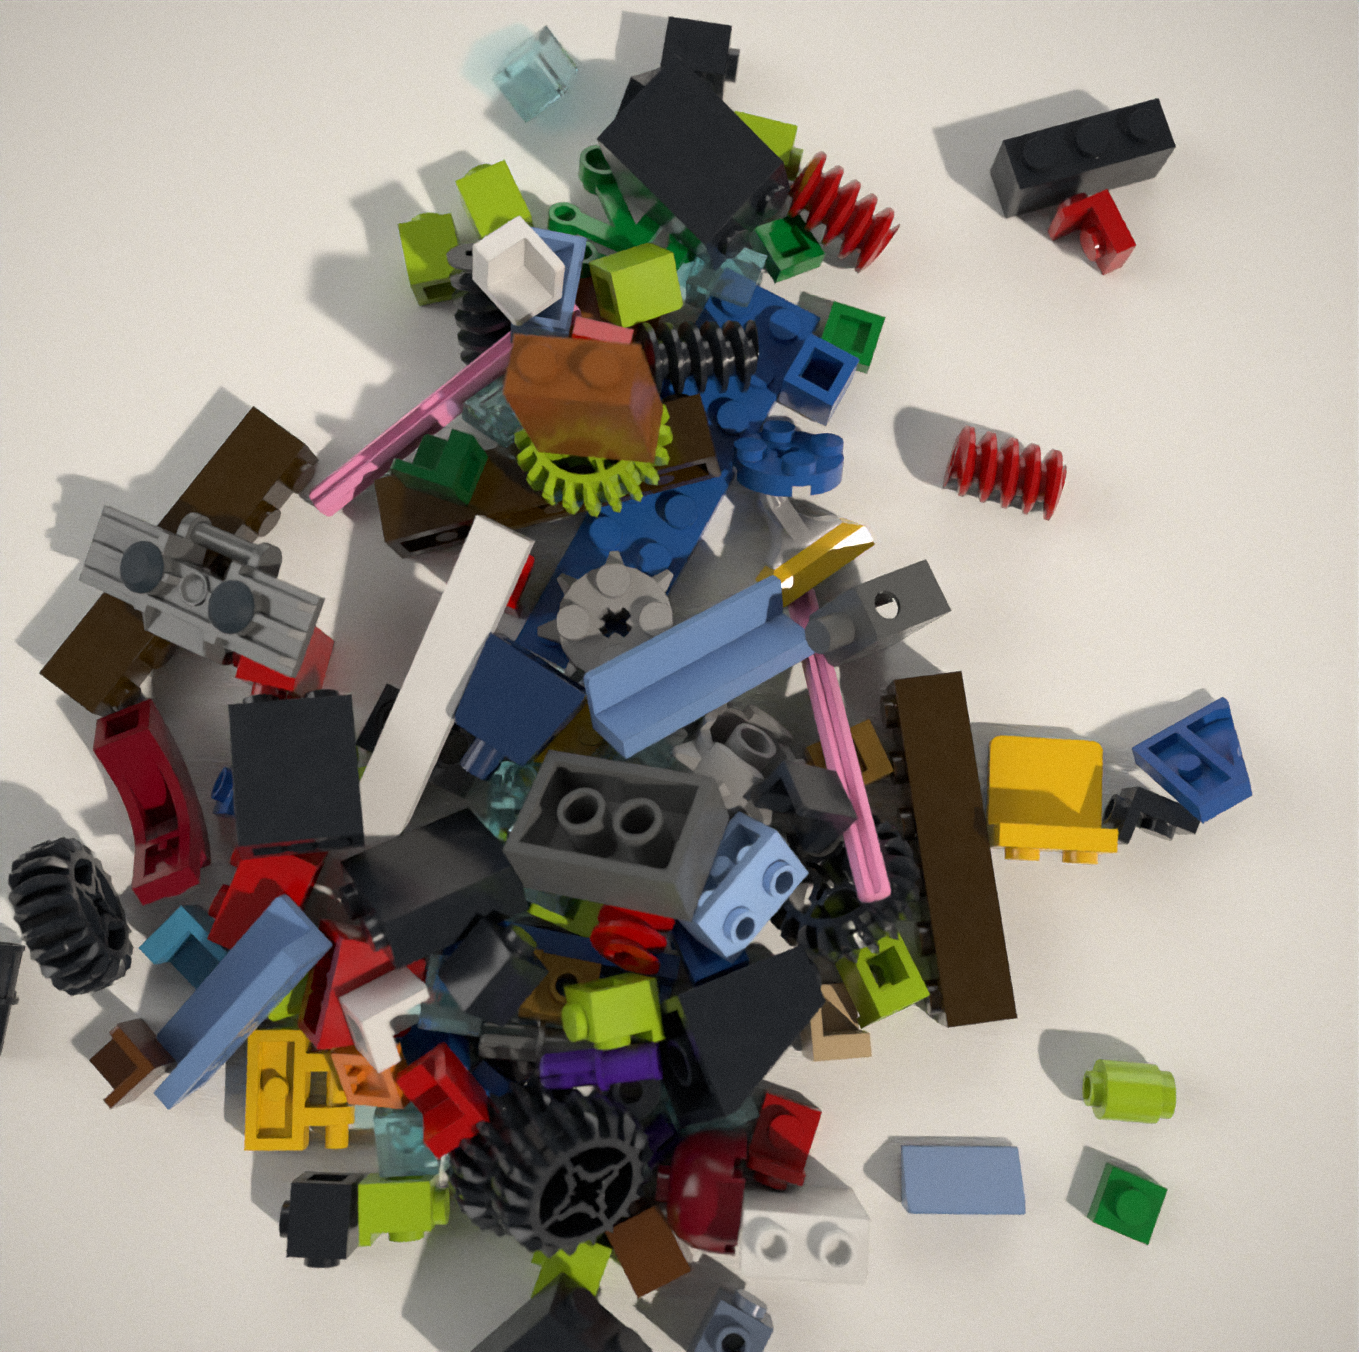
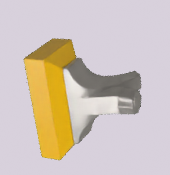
(807, 547)

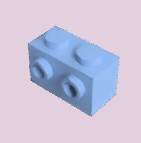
(744, 886)

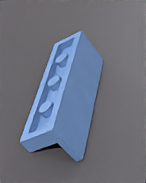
(694, 668)
(238, 996)

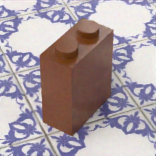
(584, 397)

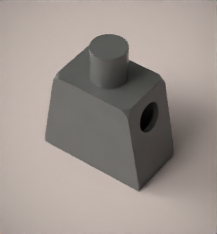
(853, 628)

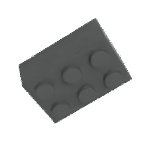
(618, 834)

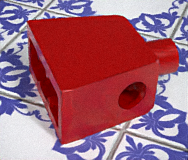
(339, 971)

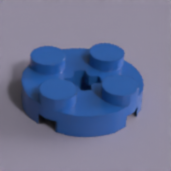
(788, 458)

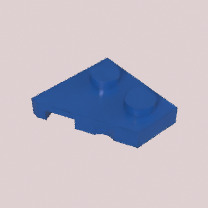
(1198, 761)

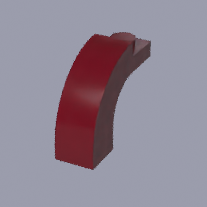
(158, 798)

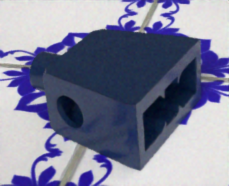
(514, 706)

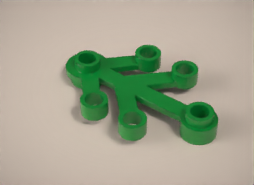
(622, 231)

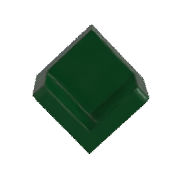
(444, 467)

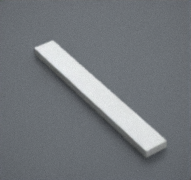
(429, 698)

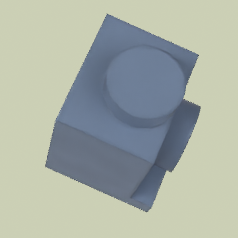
(733, 1314)

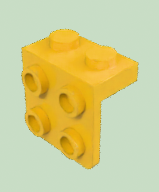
(1047, 799)

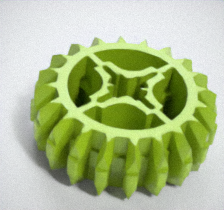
(606, 485)

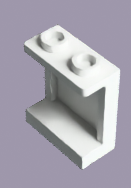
(804, 1234)

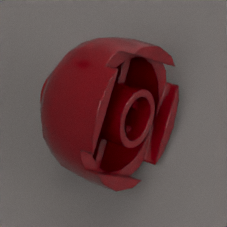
(705, 1189)

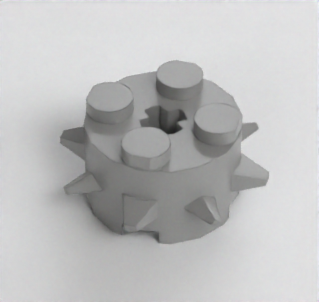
(607, 595)
(738, 752)

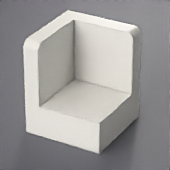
(518, 271)
(381, 1011)

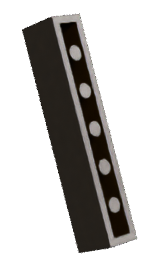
(240, 494)
(422, 523)
(951, 847)

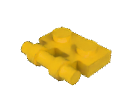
(279, 1093)

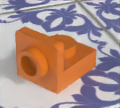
(364, 1084)

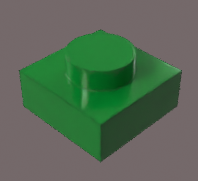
(787, 247)
(854, 332)
(1127, 1203)

